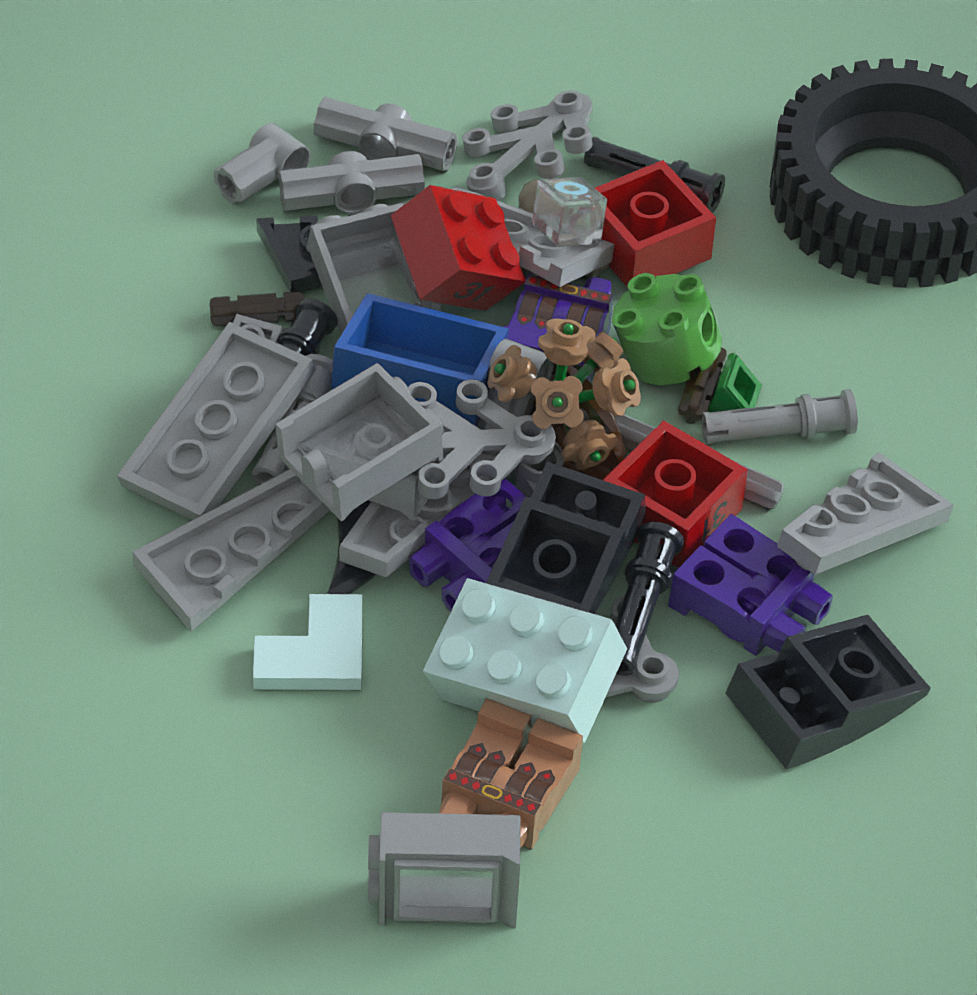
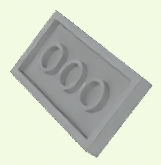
(216, 422)

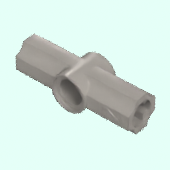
(385, 133)
(351, 182)

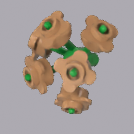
(559, 400)

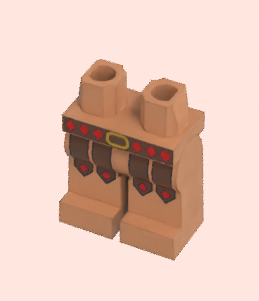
(512, 769)

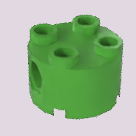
(666, 327)

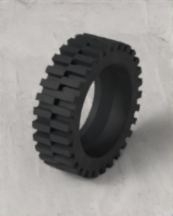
(876, 111)

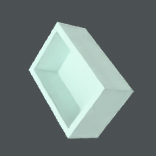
(525, 656)

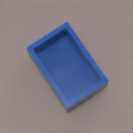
(417, 347)

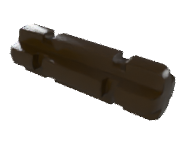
(257, 306)
(700, 389)

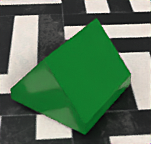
(736, 387)

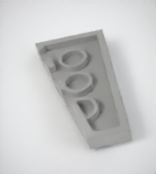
(863, 516)
(227, 547)

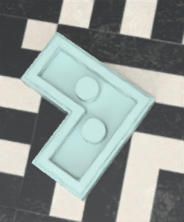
(322, 660)

